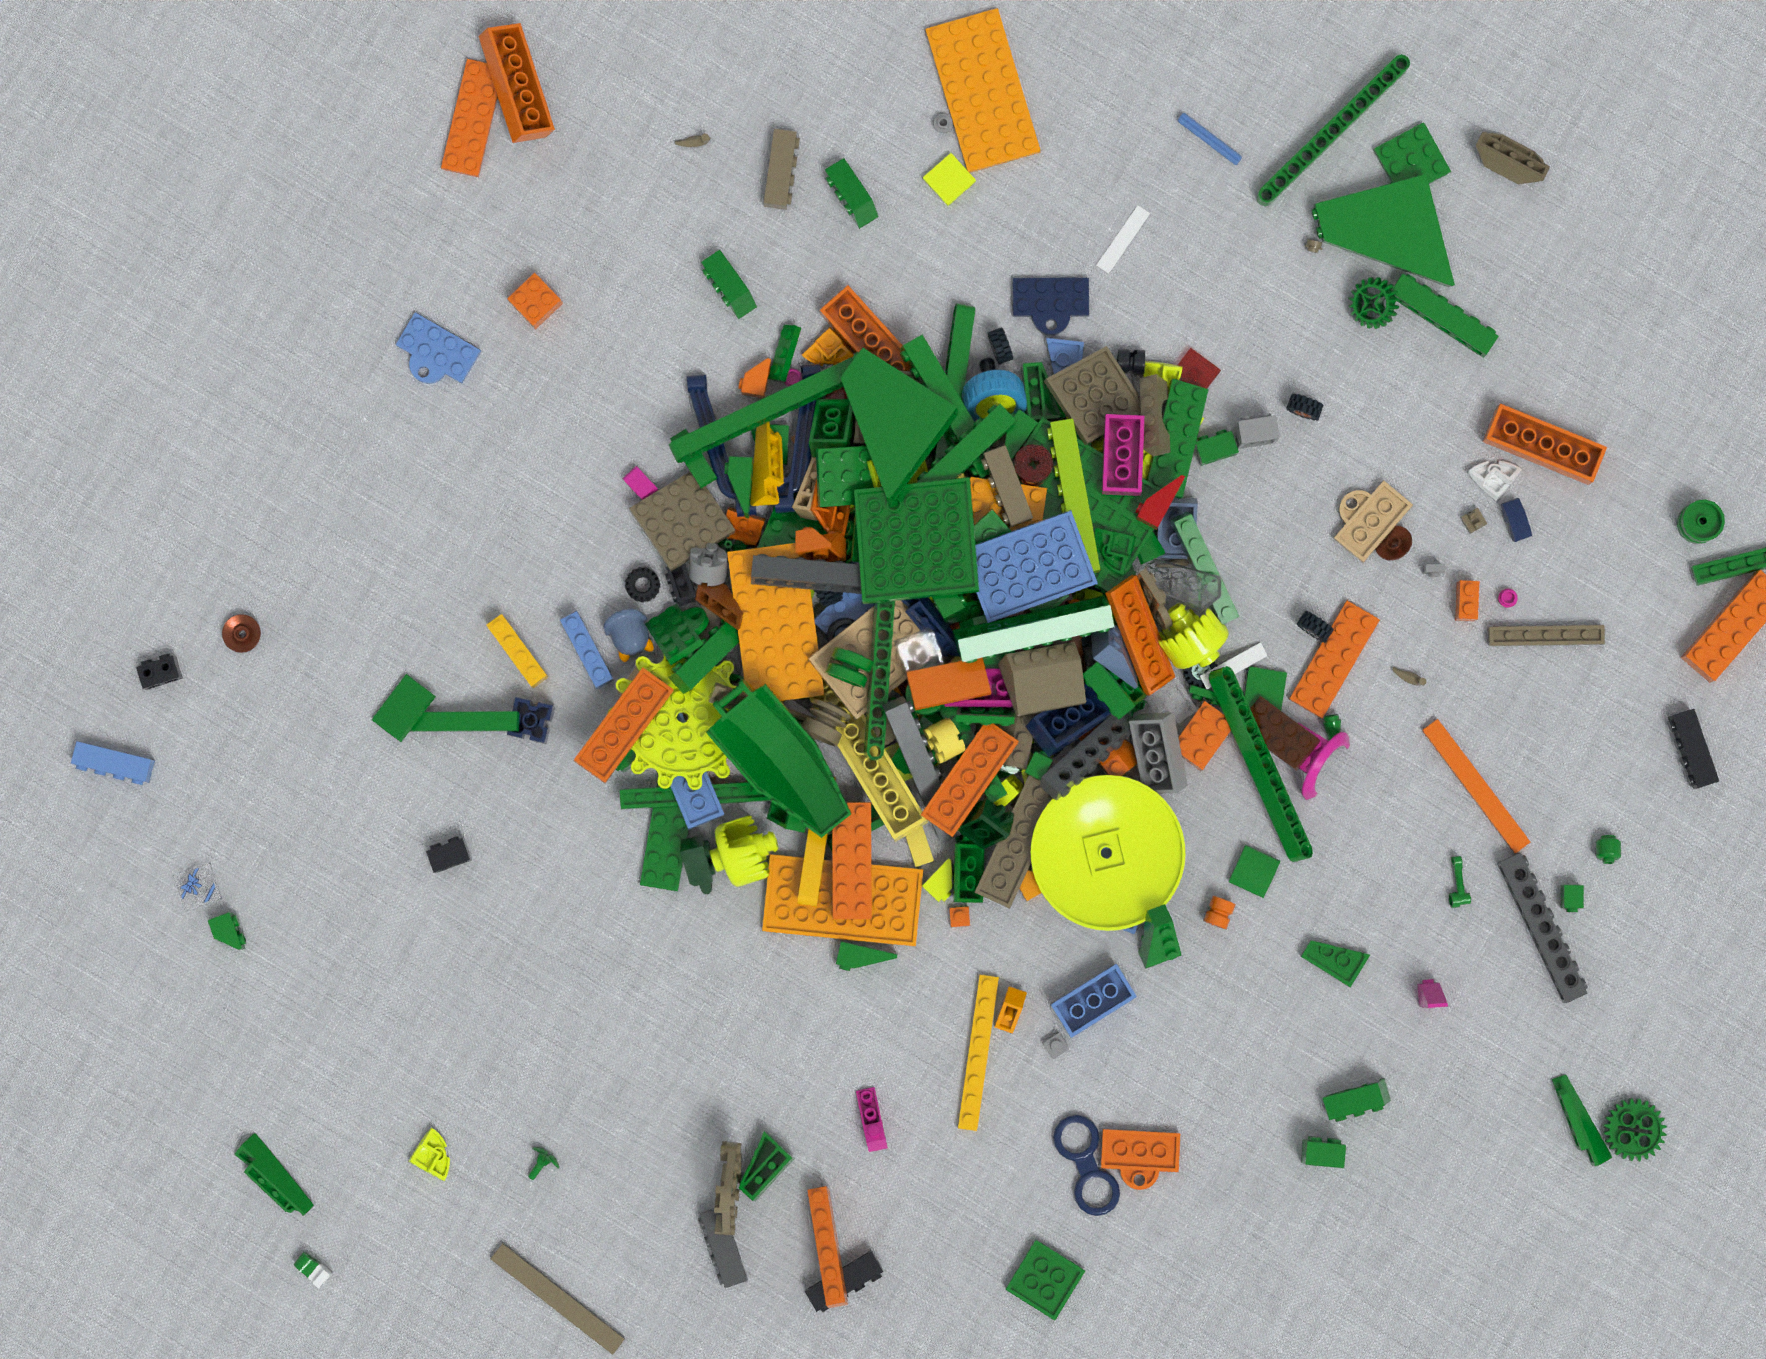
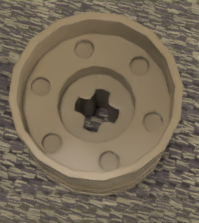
(825, 722)

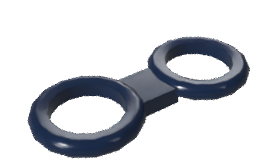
(1086, 1165)

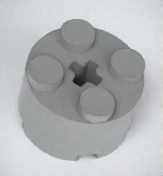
(708, 565)

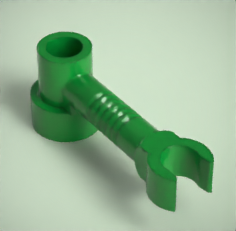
(1460, 897)

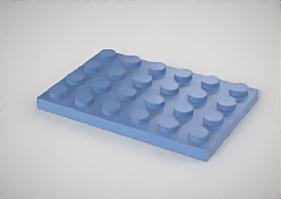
(1032, 566)

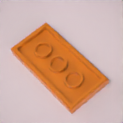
(948, 683)

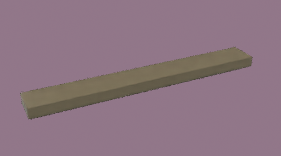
(557, 1298)

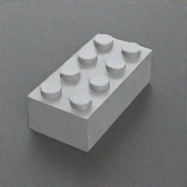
(1158, 752)

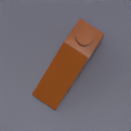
(720, 602)

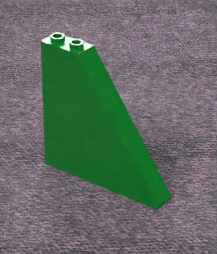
(1389, 225)
(896, 418)

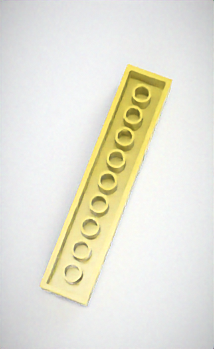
(877, 777)

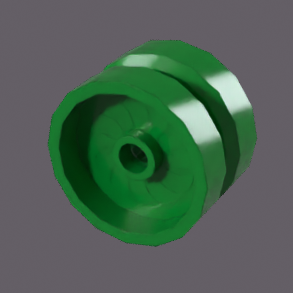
(1689, 524)
(849, 667)

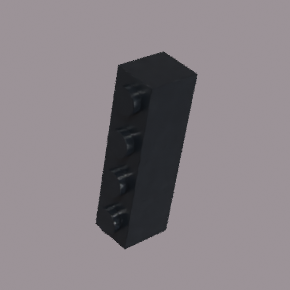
(1693, 749)
(855, 1275)

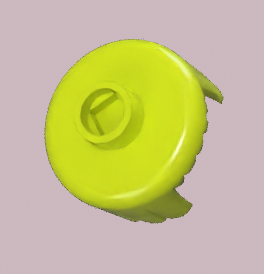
(1192, 638)
(741, 852)

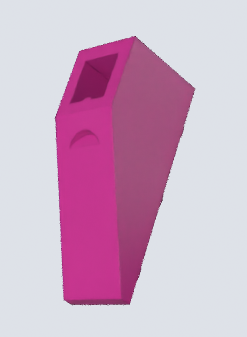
(871, 1119)

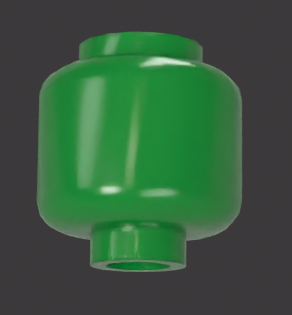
(1608, 849)

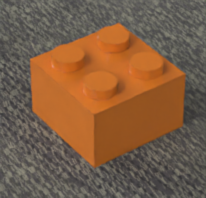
(535, 301)

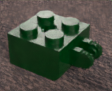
(987, 824)
(697, 862)

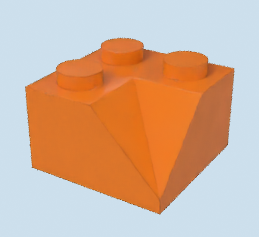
(815, 546)

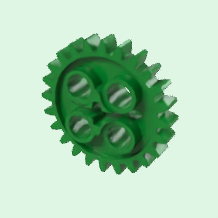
(1637, 1112)

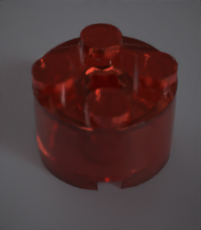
(1040, 456)

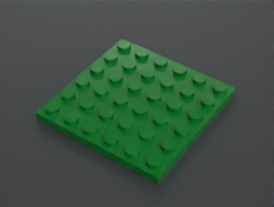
(918, 543)

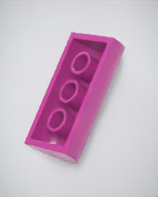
(999, 694)

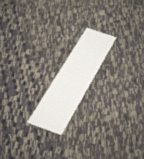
(1123, 239)
(1239, 662)

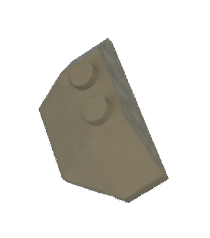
(1511, 159)

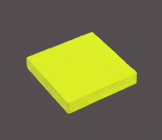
(949, 179)

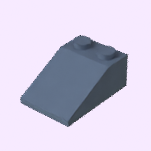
(1166, 533)
(1112, 653)

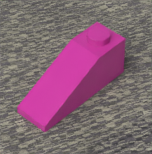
(1431, 994)

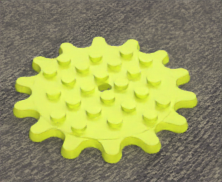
(676, 746)

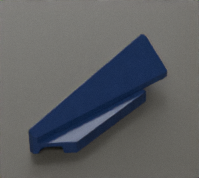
(926, 616)

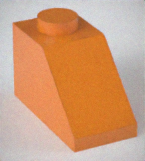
(756, 380)

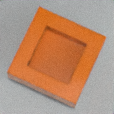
(959, 916)

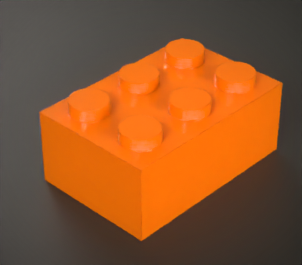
(1203, 735)

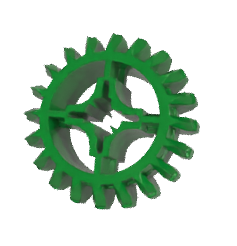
(1362, 292)

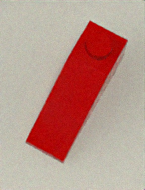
(1156, 506)

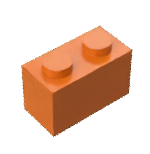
(1467, 600)

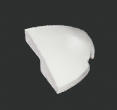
(1494, 477)

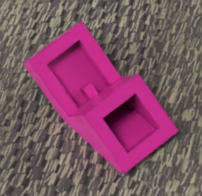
(640, 483)

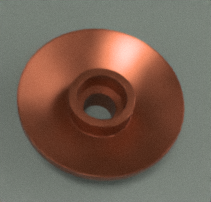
(1398, 536)
(232, 630)

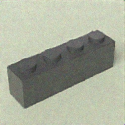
(724, 1252)

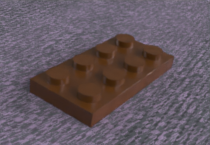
(1283, 735)

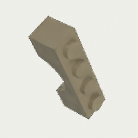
(1152, 394)

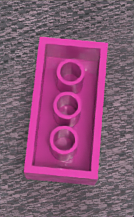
(1123, 455)

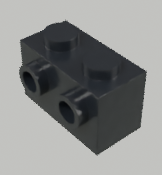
(682, 585)
(159, 671)
(449, 854)

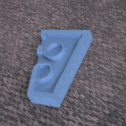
(1064, 353)

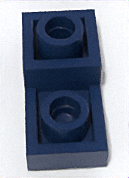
(1517, 520)

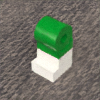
(312, 1269)

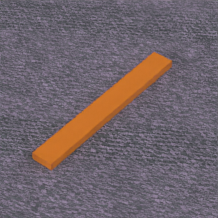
(1476, 786)

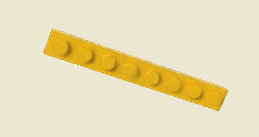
(978, 1052)

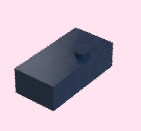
(1062, 726)

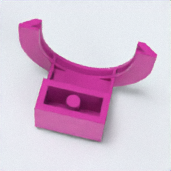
(1317, 758)

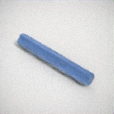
(1209, 138)

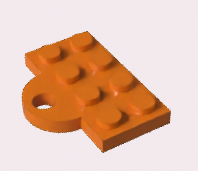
(1140, 1154)

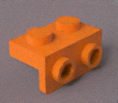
(745, 529)

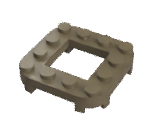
(728, 1192)

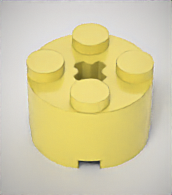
(944, 740)

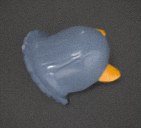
(628, 633)

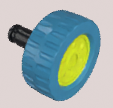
(993, 388)

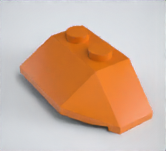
(831, 518)

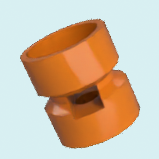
(1219, 912)

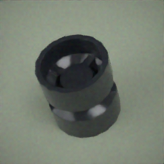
(1131, 361)

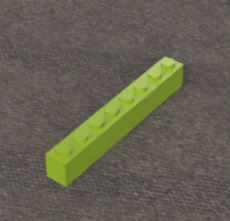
(1072, 482)

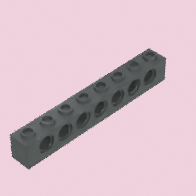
(1566, 992)

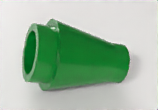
(1332, 725)

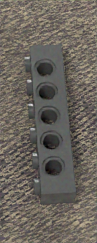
(1051, 780)

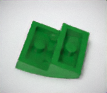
(1254, 871)

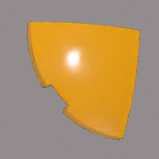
(828, 349)

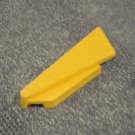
(767, 467)

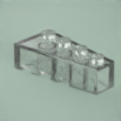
(1185, 584)

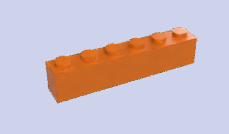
(827, 1247)

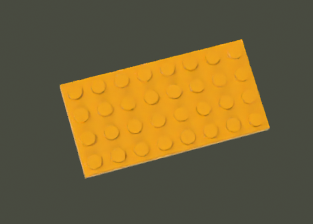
(982, 90)
(775, 629)
(894, 904)

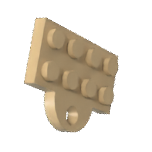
(1371, 519)

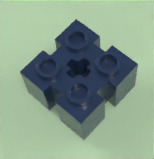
(541, 713)

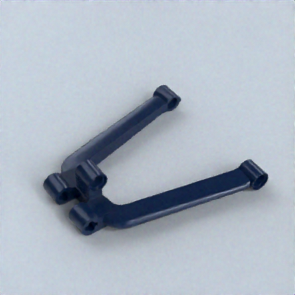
(801, 455)

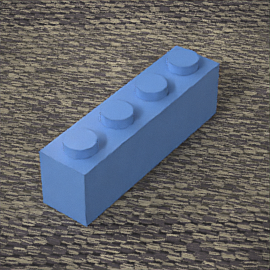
(587, 650)
(112, 762)

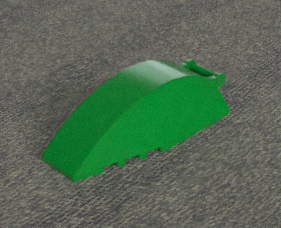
(778, 757)

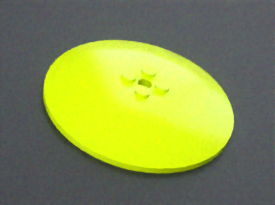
(1143, 861)

